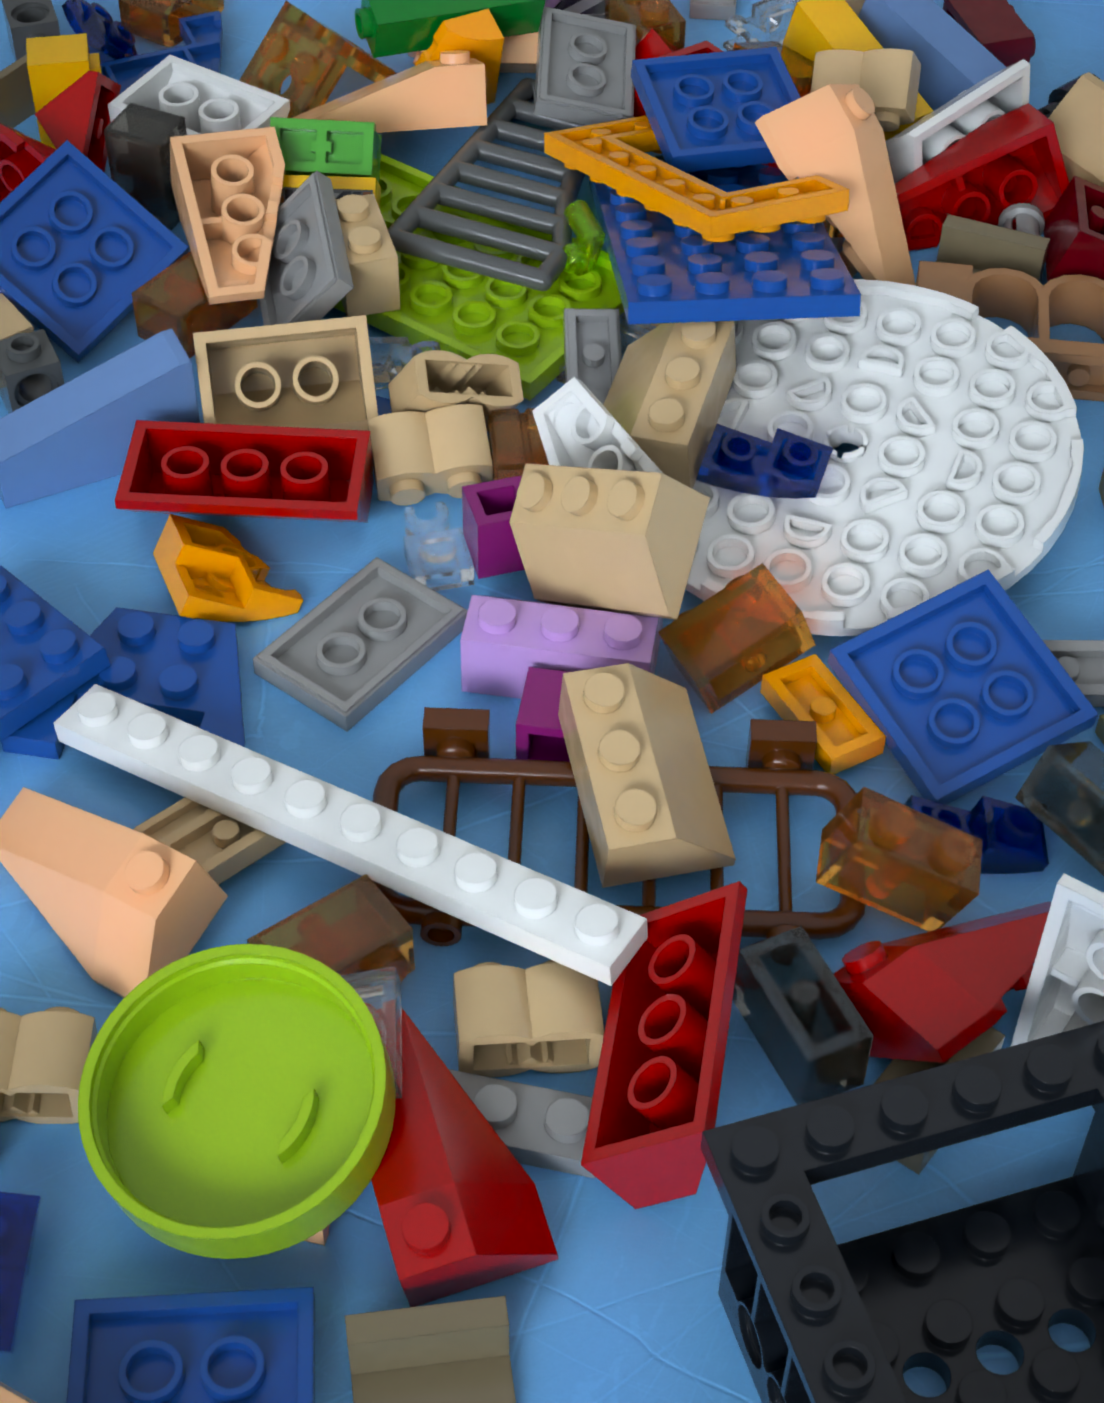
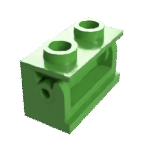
(329, 147)

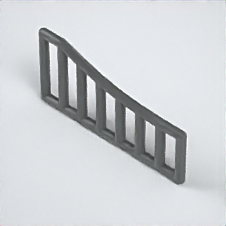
(462, 169)

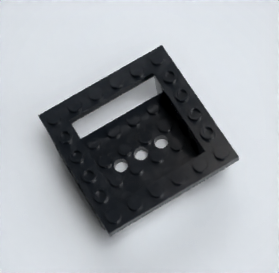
(930, 1293)

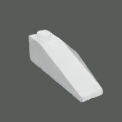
(584, 433)
(1068, 966)

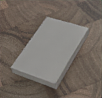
(584, 68)
(308, 257)
(360, 643)

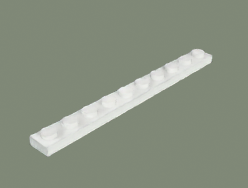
(357, 834)

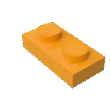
(812, 693)

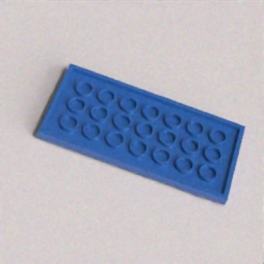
(680, 278)

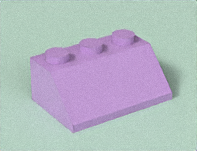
(512, 634)

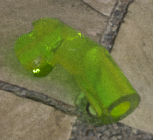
(589, 239)

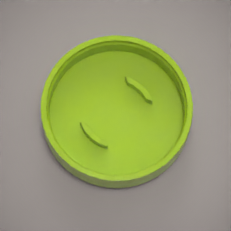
(237, 1101)

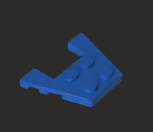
(203, 47)
(164, 663)

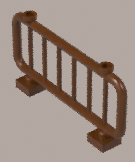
(776, 763)

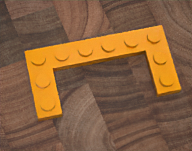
(617, 157)

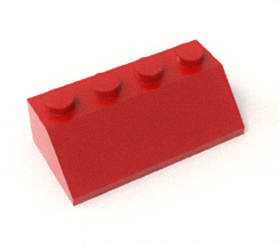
(247, 471)
(666, 1050)

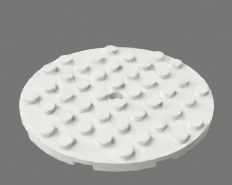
(956, 467)

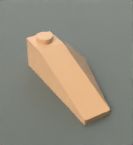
(107, 889)

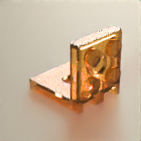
(312, 57)

